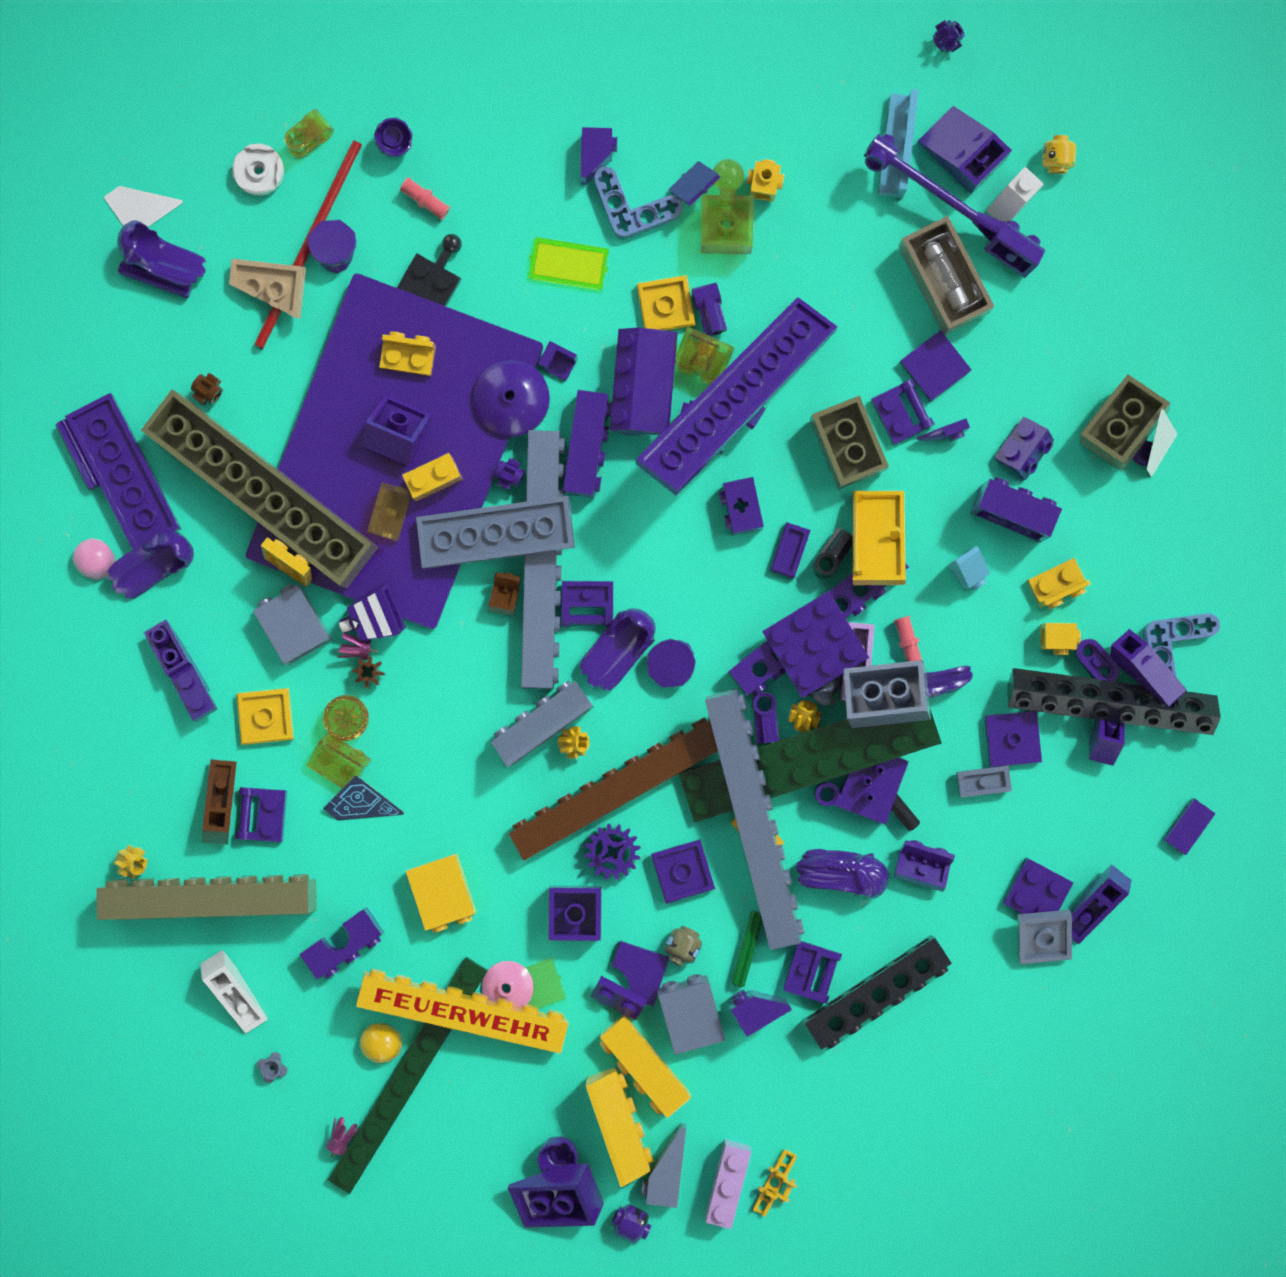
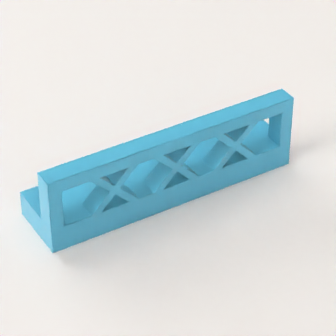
(901, 127)

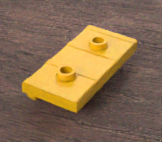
(878, 538)

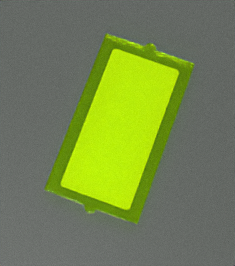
(568, 263)

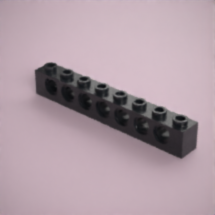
(1110, 701)

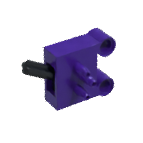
(873, 793)

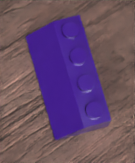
(643, 381)

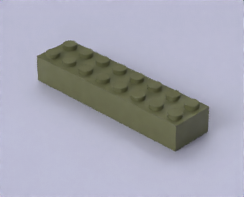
(206, 899)

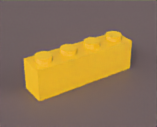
(645, 1066)

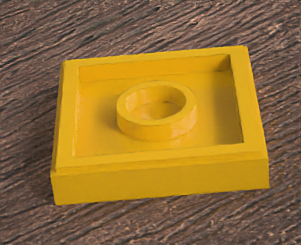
(666, 304)
(265, 716)

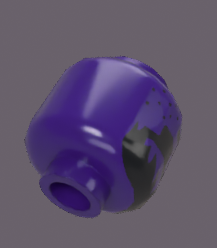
(631, 1223)

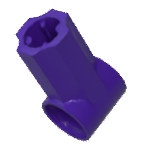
(708, 301)
(765, 721)

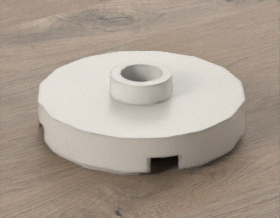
(255, 157)

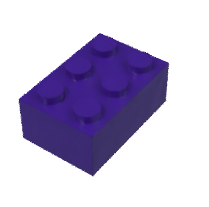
(1016, 509)

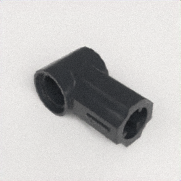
(834, 552)

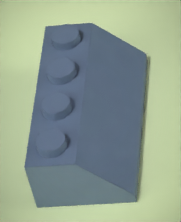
(542, 724)

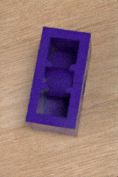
(744, 491)

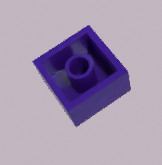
(575, 913)

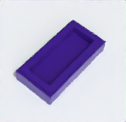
(790, 550)
(1189, 826)

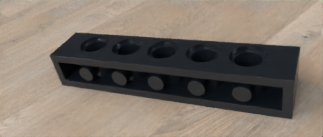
(862, 992)

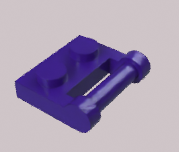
(894, 415)
(587, 594)
(270, 814)
(804, 968)

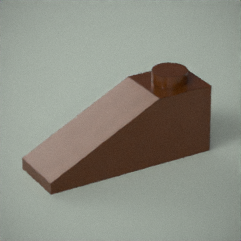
(219, 802)

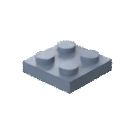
(1044, 936)

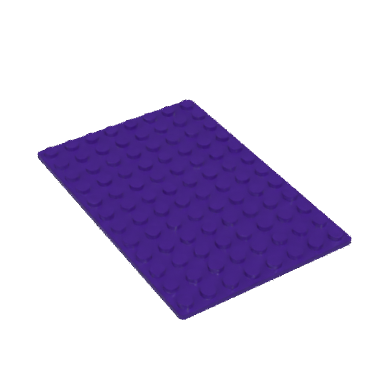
(346, 389)

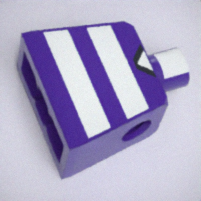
(374, 615)

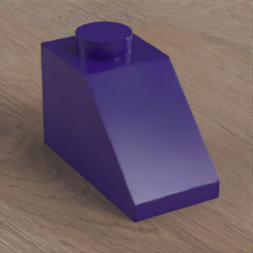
(596, 151)
(1106, 741)

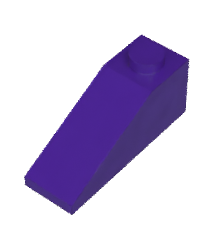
(1099, 902)

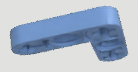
(633, 216)
(1169, 633)

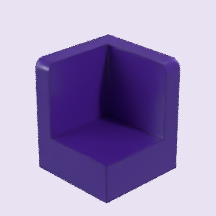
(557, 361)

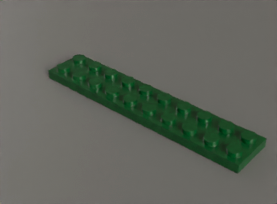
(810, 760)

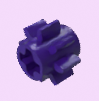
(948, 35)
(509, 474)

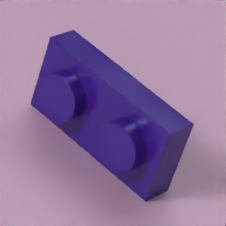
(618, 998)

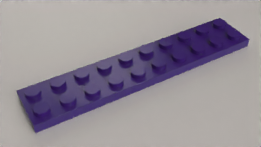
(735, 396)

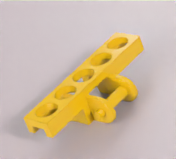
(782, 1178)

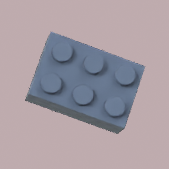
(887, 694)

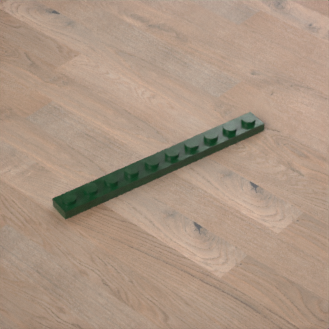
(400, 1087)

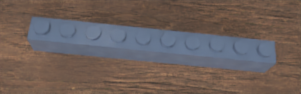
(542, 568)
(753, 818)

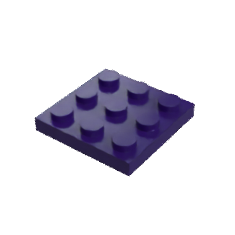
(815, 644)

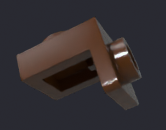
(504, 593)

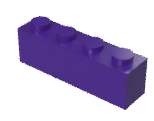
(586, 444)

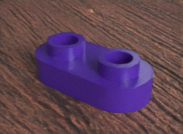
(1098, 659)

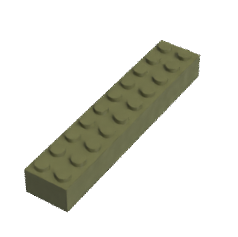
(259, 489)

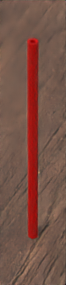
(321, 216)

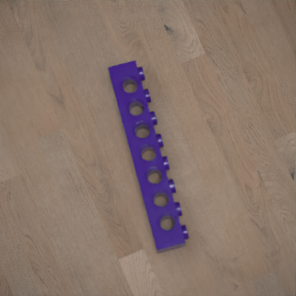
(742, 672)

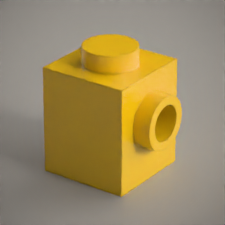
(1059, 637)

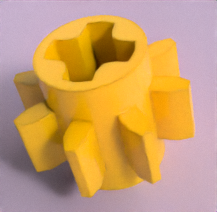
(804, 716)
(573, 742)
(131, 862)

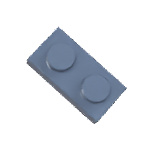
(983, 781)

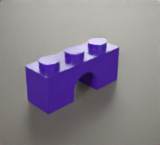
(324, 958)

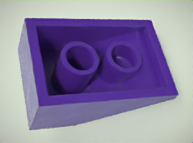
(558, 1197)

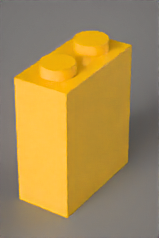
(441, 893)

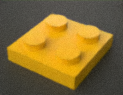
(295, 567)

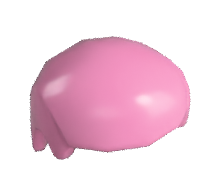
(93, 558)

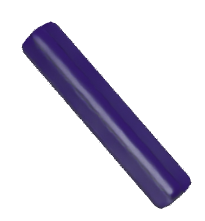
(140, 274)
(77, 454)

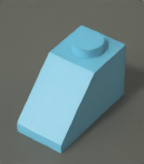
(970, 569)

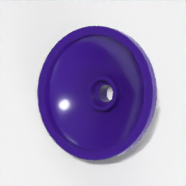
(512, 416)

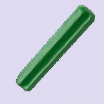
(747, 949)

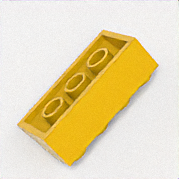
(618, 1125)

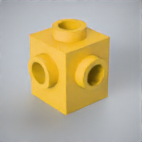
(765, 180)

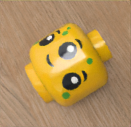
(1059, 154)

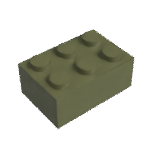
(1124, 422)
(849, 442)

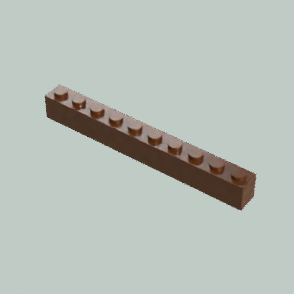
(614, 790)

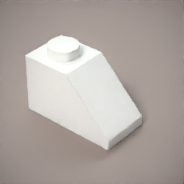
(1015, 196)

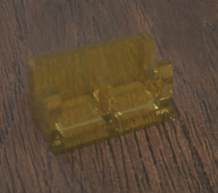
(389, 512)

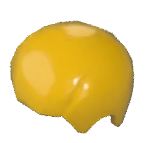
(380, 1043)

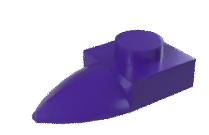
(953, 431)

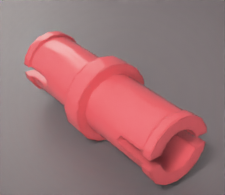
(425, 198)
(908, 639)

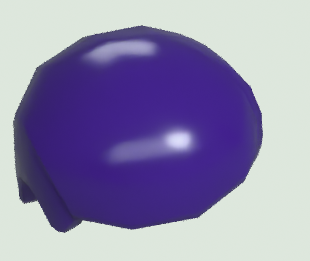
(393, 137)
(556, 1152)

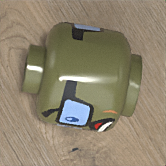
(683, 946)

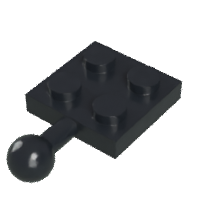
(430, 278)

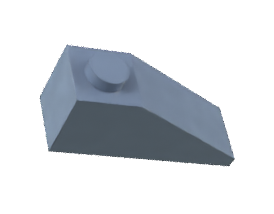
(665, 1175)

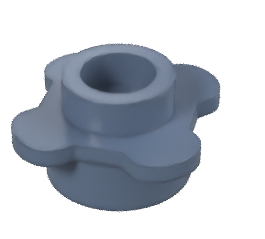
(264, 1066)

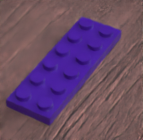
(122, 470)

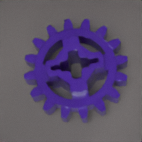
(619, 861)

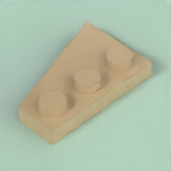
(271, 282)

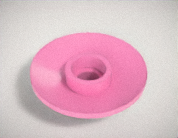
(512, 974)

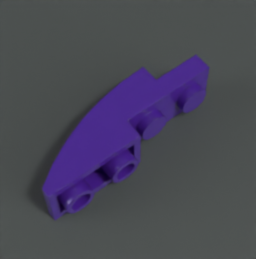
(181, 670)

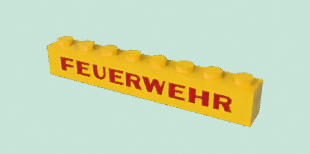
(461, 1011)

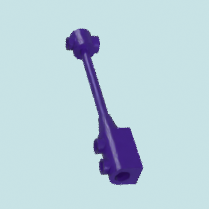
(1005, 240)

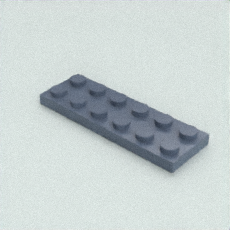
(495, 532)

